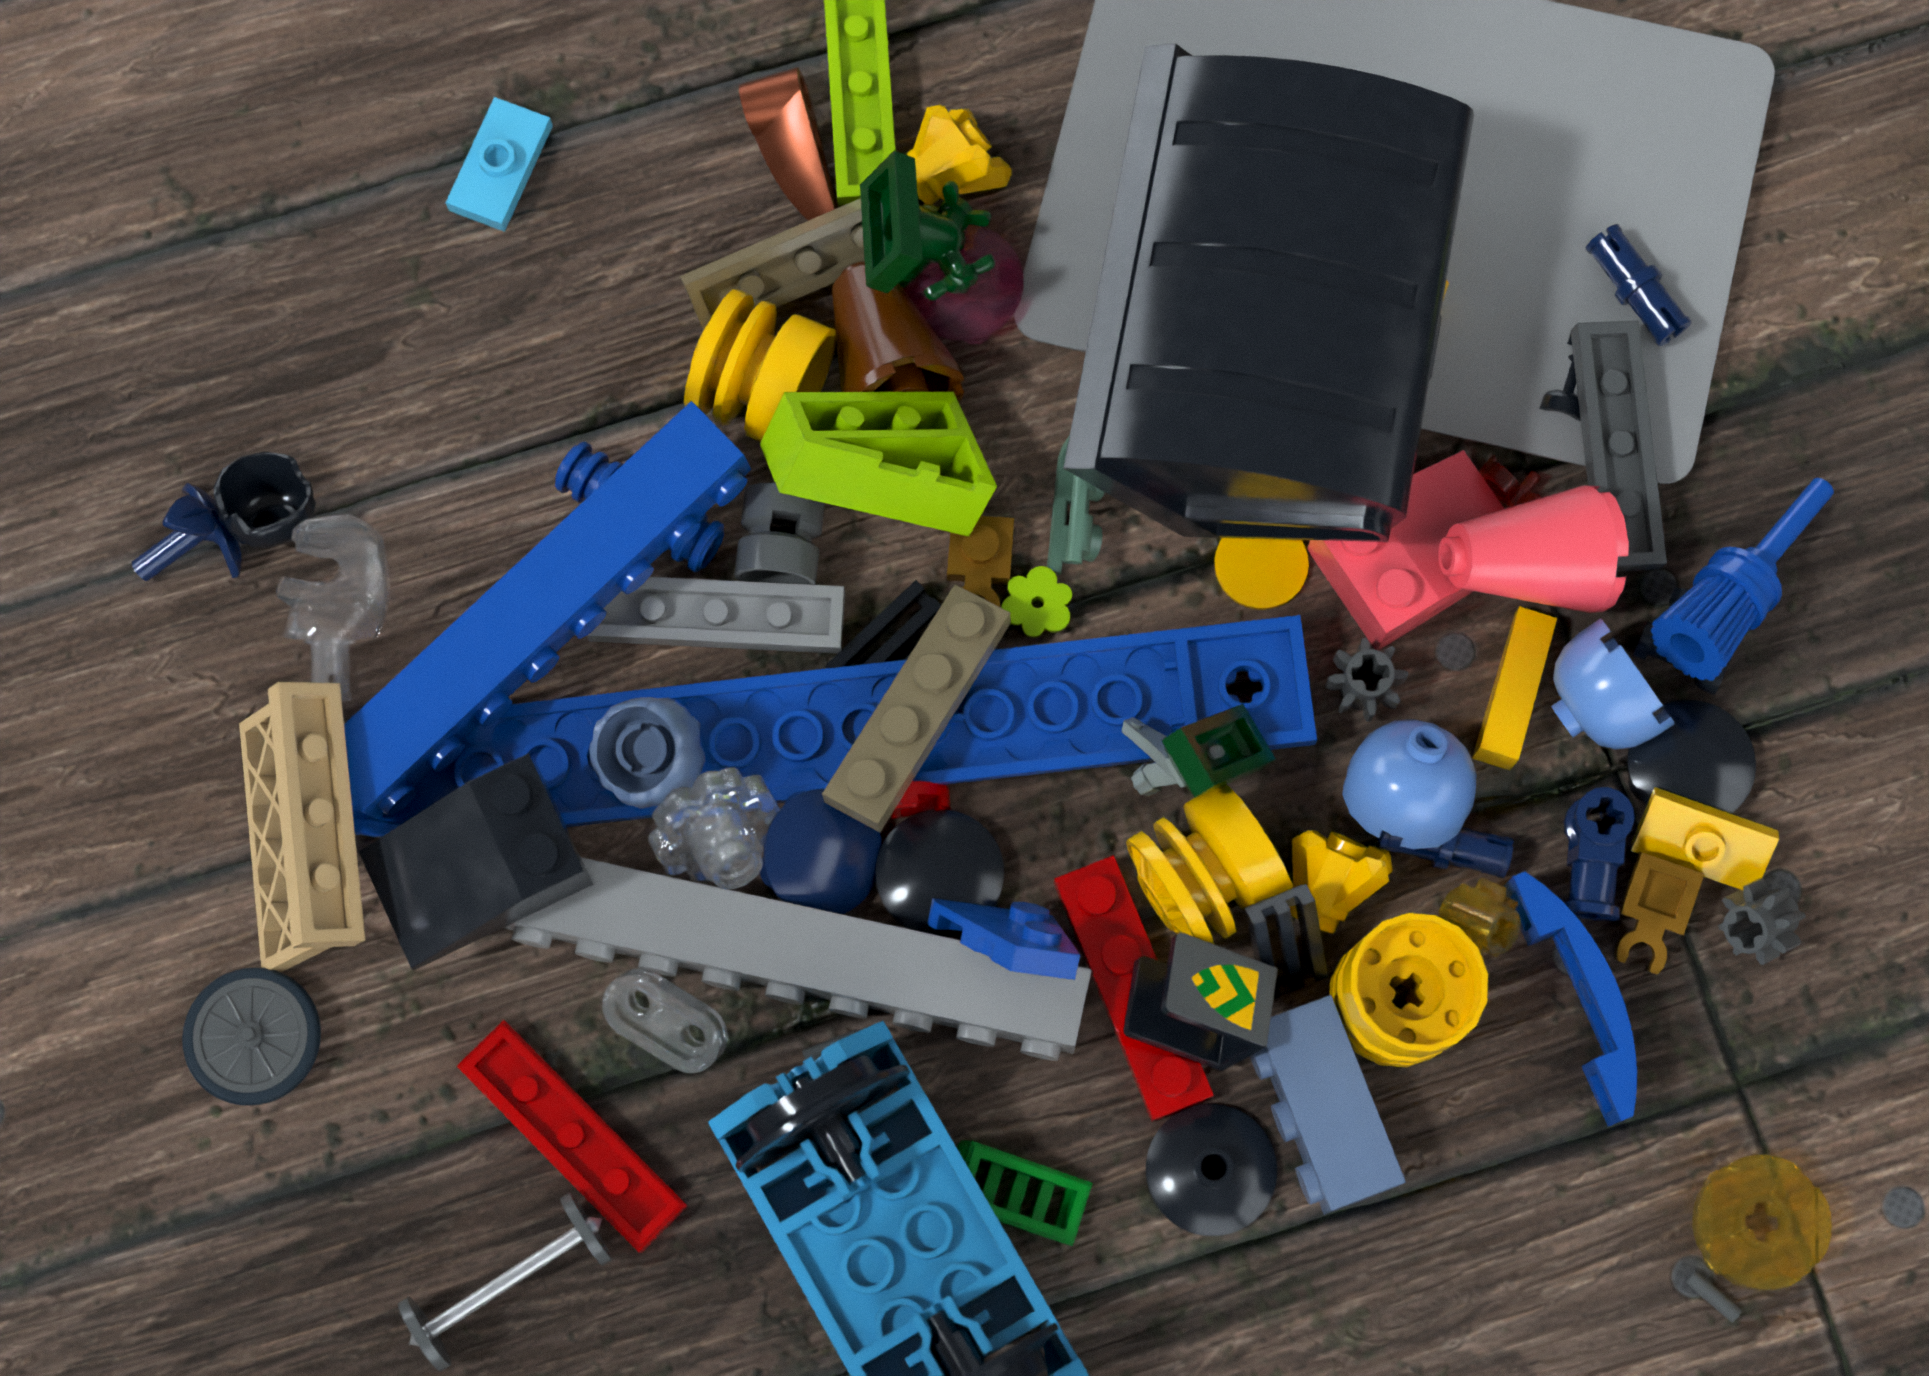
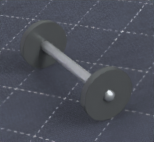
(426, 1332)

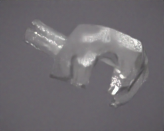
(342, 609)

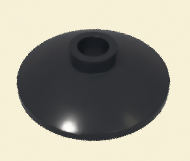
(1182, 1189)

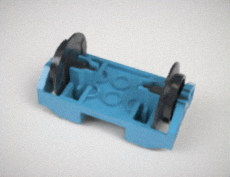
(887, 1221)

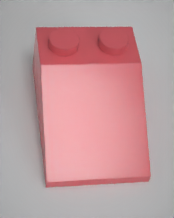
(1400, 581)

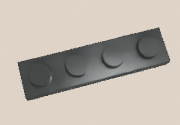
(1620, 433)

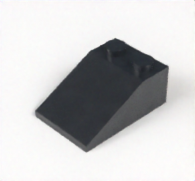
(475, 862)

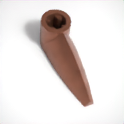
(790, 140)

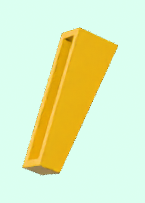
(1515, 689)

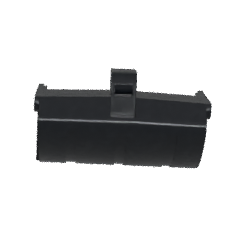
(1270, 297)

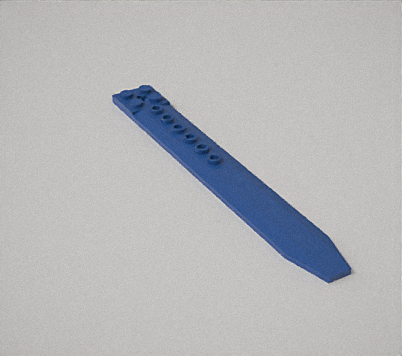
(1021, 717)

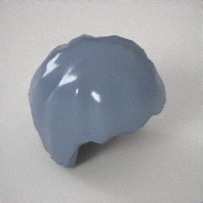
(646, 750)

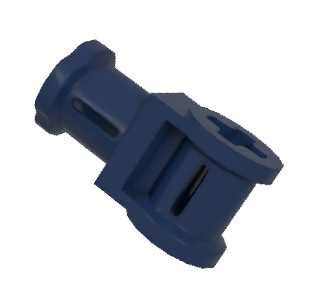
(1596, 855)

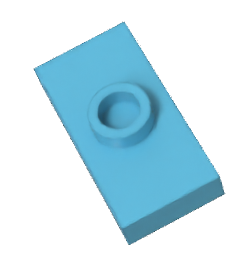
(499, 164)

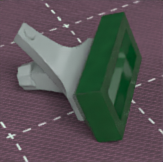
(1200, 753)

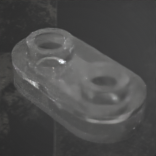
(665, 1025)

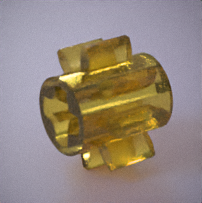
(1483, 915)

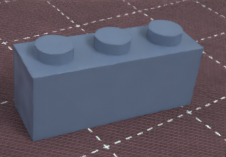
(1326, 1108)

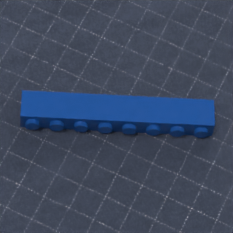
(538, 608)

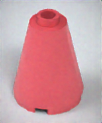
(1543, 551)

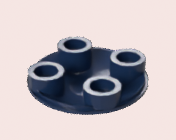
(819, 855)

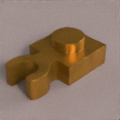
(982, 557)
(1659, 900)

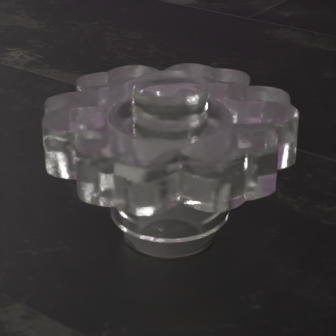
(715, 828)

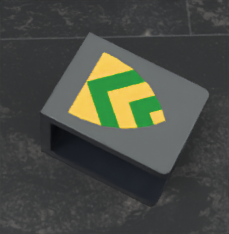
(1201, 1003)

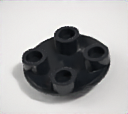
(1698, 757)
(937, 858)

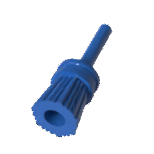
(1732, 594)

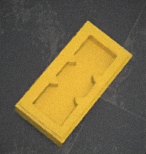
(1704, 839)

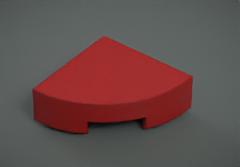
(922, 797)

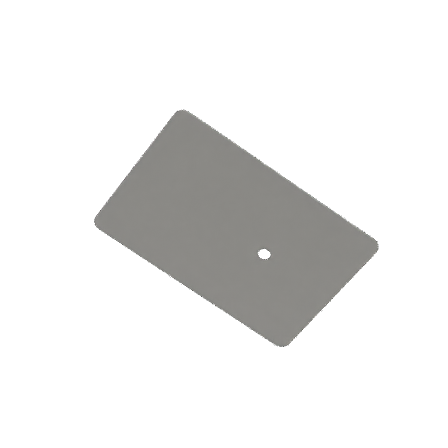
(1570, 133)

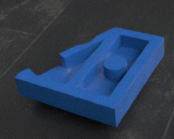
(1015, 938)

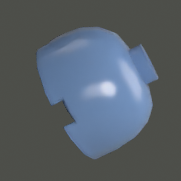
(1605, 693)
(1411, 783)

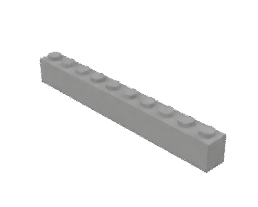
(810, 954)

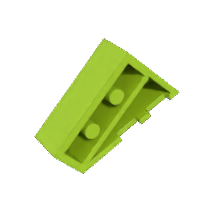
(881, 456)

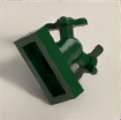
(907, 237)

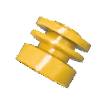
(748, 365)
(1201, 873)
(1443, 982)

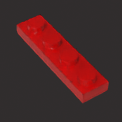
(1111, 942)

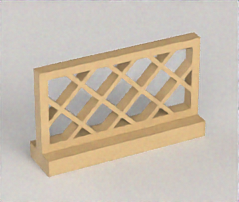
(301, 824)

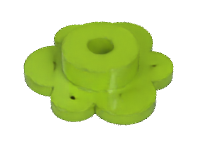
(1043, 587)

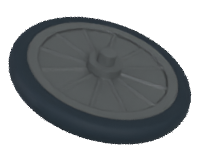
(251, 1036)

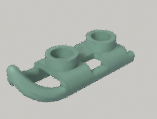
(1081, 537)

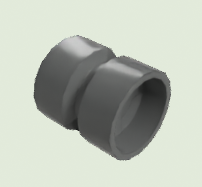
(778, 537)

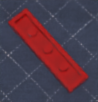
(572, 1136)

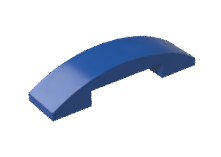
(1614, 1073)

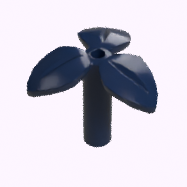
(193, 521)

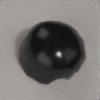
(263, 498)

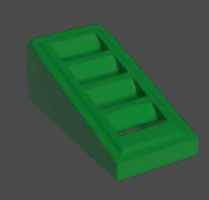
(1071, 1205)

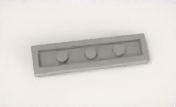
(727, 615)

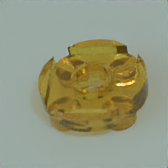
(1787, 1195)

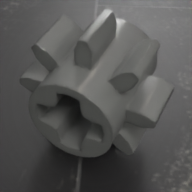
(1378, 668)
(1761, 921)

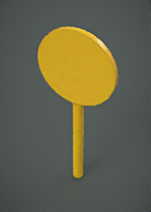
(1261, 571)

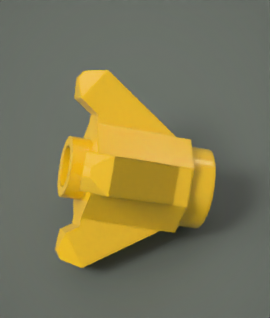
(954, 150)
(1337, 873)

